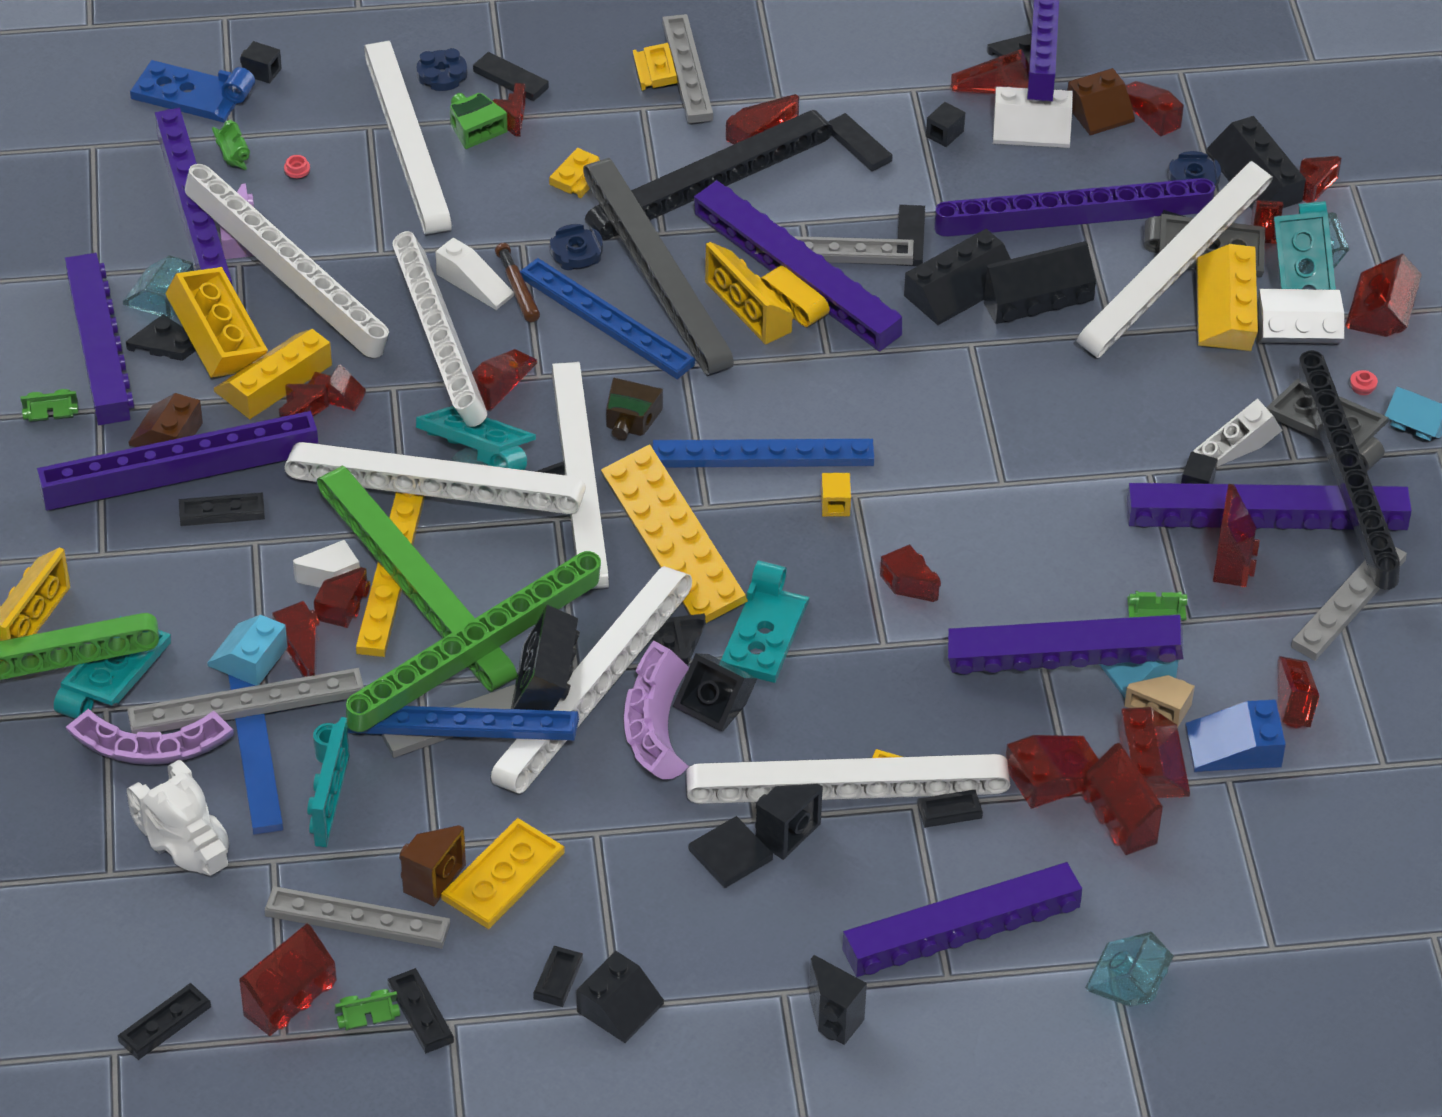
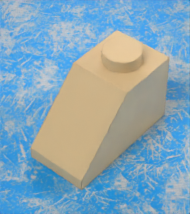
(1164, 694)

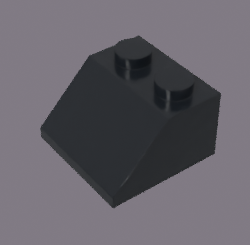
(714, 691)
(788, 816)
(618, 997)
(836, 1000)

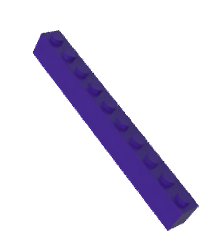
(197, 223)
(846, 299)
(174, 460)
(1267, 504)

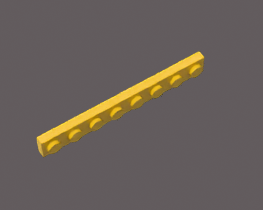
(384, 590)

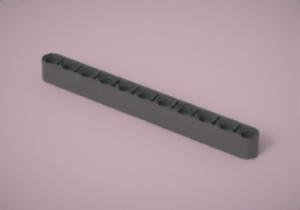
(658, 266)

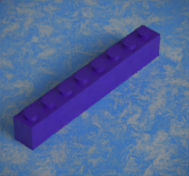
(1043, 50)
(98, 339)
(1065, 644)
(961, 919)

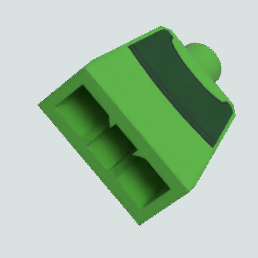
(476, 119)

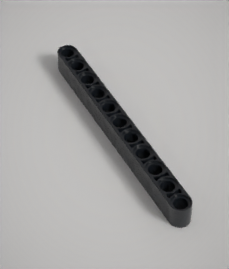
(724, 166)
(1349, 470)

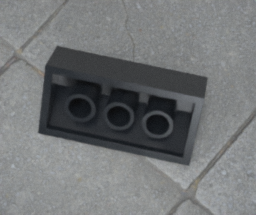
(1248, 142)
(954, 277)
(1039, 282)
(546, 661)

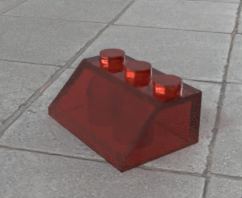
(1385, 297)
(1155, 750)
(1123, 801)
(287, 981)

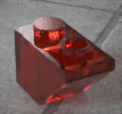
(909, 575)
(341, 597)

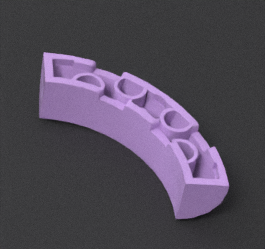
(648, 711)
(150, 747)

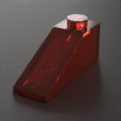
(1004, 71)
(1156, 107)
(760, 117)
(500, 375)
(301, 636)
(1296, 692)

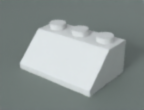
(1032, 121)
(1300, 316)

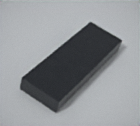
(508, 74)
(860, 142)
(911, 227)
(221, 509)
(421, 1010)
(164, 1021)

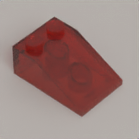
(1236, 543)
(1049, 766)

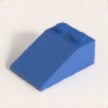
(1237, 738)

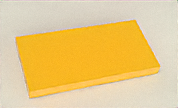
(502, 873)

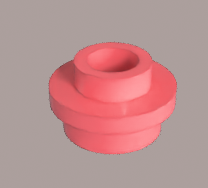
(296, 166)
(1363, 382)

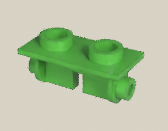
(232, 144)
(37, 404)
(1147, 604)
(354, 1009)

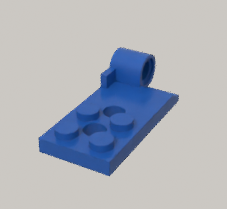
(210, 94)

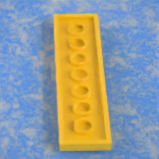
(673, 532)

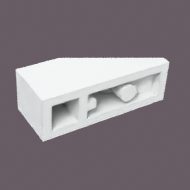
(471, 273)

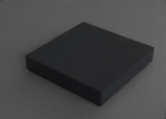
(730, 851)

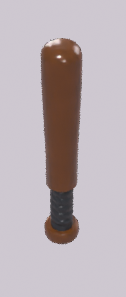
(520, 289)

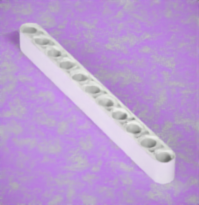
(407, 138)
(1174, 259)
(286, 261)
(439, 329)
(579, 462)
(440, 478)
(598, 673)
(850, 777)

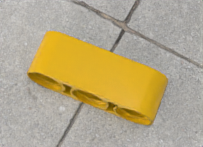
(802, 299)

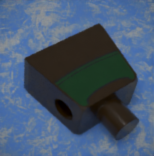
(632, 408)

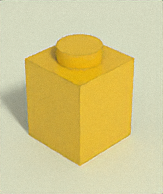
(835, 494)

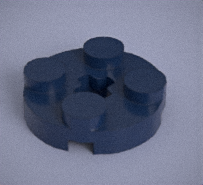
(432, 62)
(1194, 161)
(588, 250)

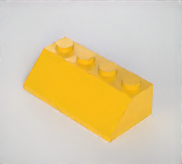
(746, 294)
(1227, 298)
(215, 320)
(265, 379)
(35, 596)

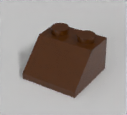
(1101, 101)
(169, 420)
(432, 862)

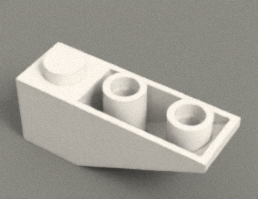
(1242, 434)

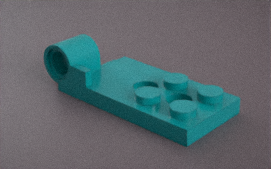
(1305, 238)
(494, 440)
(770, 609)
(104, 679)
(332, 750)

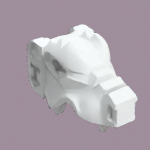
(179, 821)

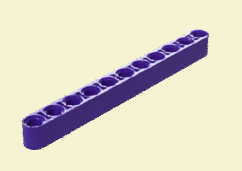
(1072, 207)

